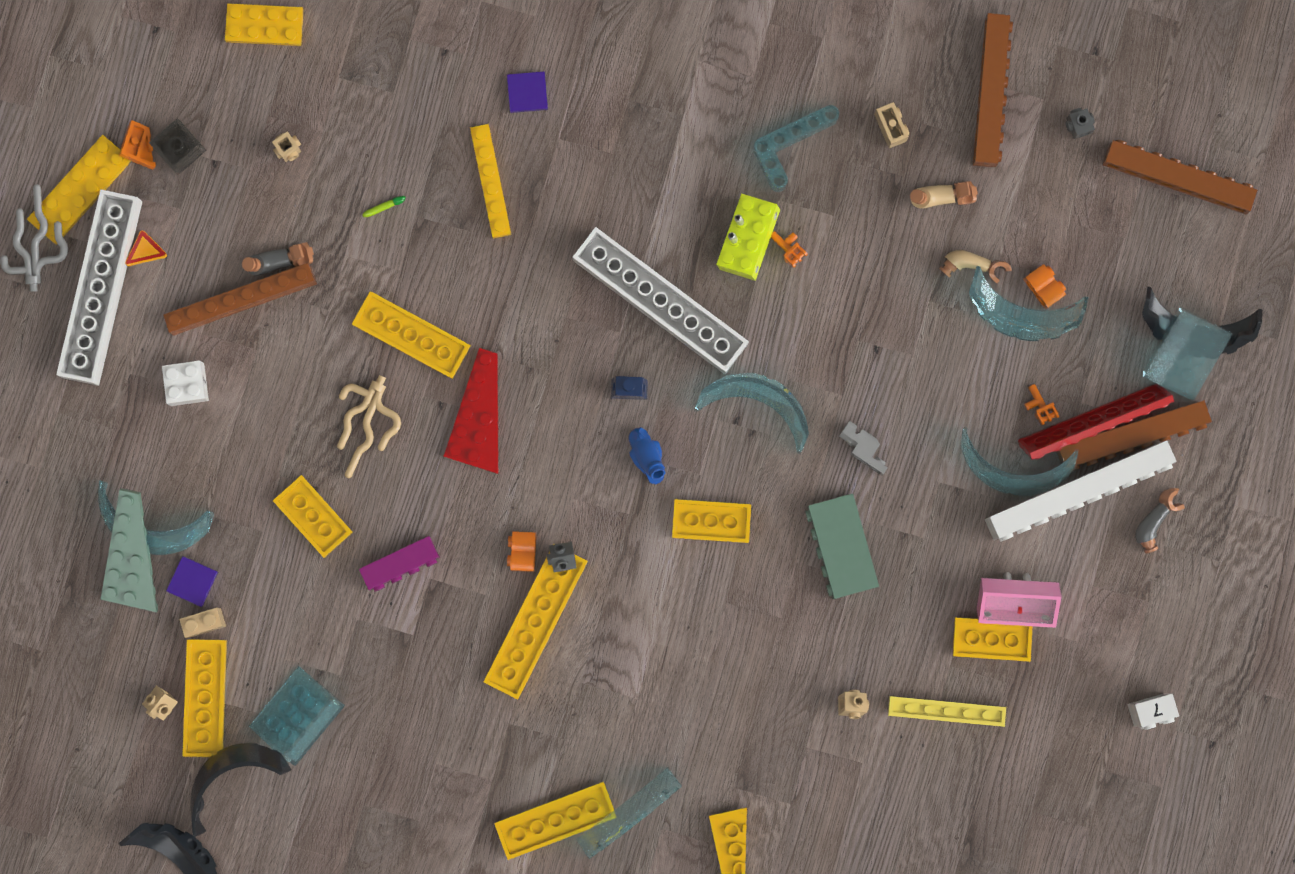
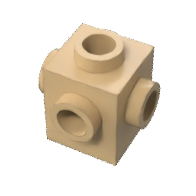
(283, 141)
(159, 703)
(853, 704)

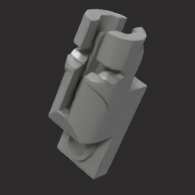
(865, 447)

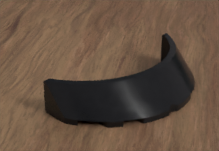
(1160, 319)
(226, 759)
(174, 844)

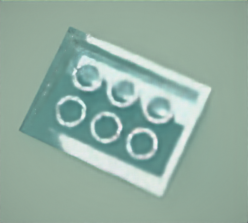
(1186, 354)
(296, 716)

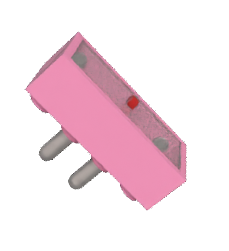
(1018, 602)

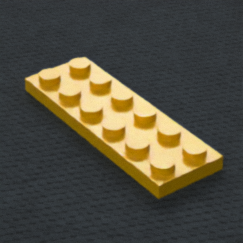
(81, 187)
(411, 335)
(204, 697)
(554, 820)

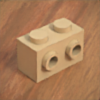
(891, 125)

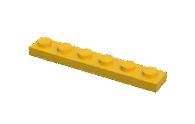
(490, 181)

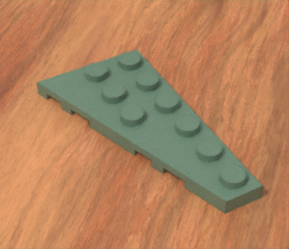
(129, 562)

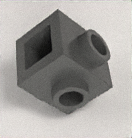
(1080, 123)
(561, 557)

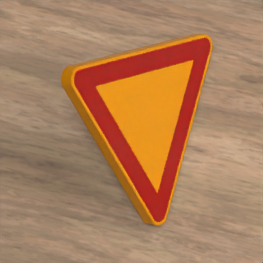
(144, 250)

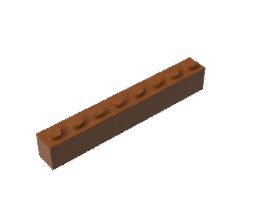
(991, 90)
(1180, 177)
(240, 299)
(1138, 433)

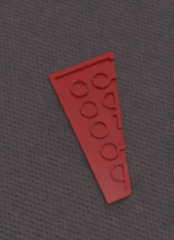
(476, 425)

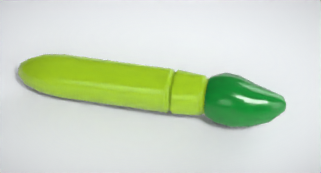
(384, 206)

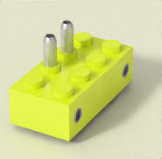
(748, 237)

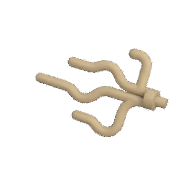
(373, 400)

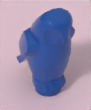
(646, 455)

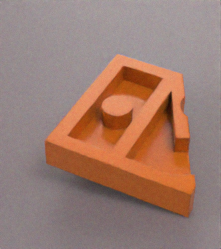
(137, 146)

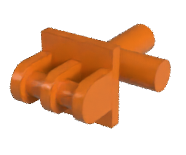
(790, 251)
(1043, 408)

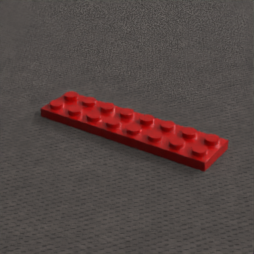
(1095, 421)

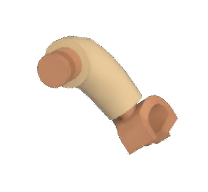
(944, 194)
(963, 259)

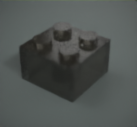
(177, 146)

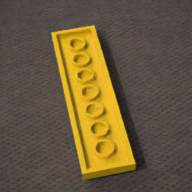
(533, 628)

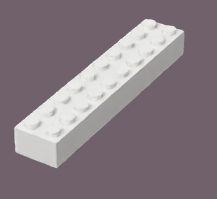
(99, 287)
(660, 300)
(1078, 491)

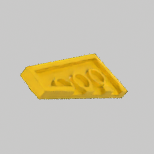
(730, 840)

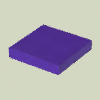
(527, 92)
(192, 581)

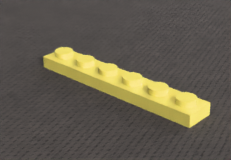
(947, 711)

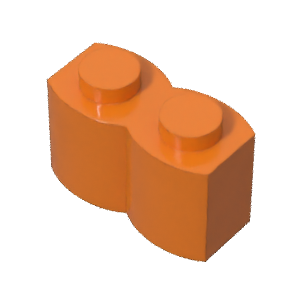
(1045, 286)
(522, 551)

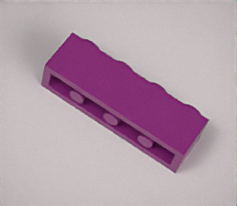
(399, 563)

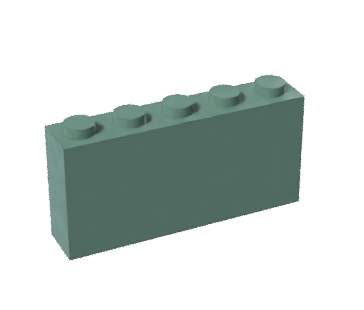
(842, 546)

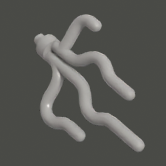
(33, 265)

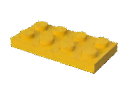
(264, 24)
(312, 516)
(711, 521)
(991, 640)

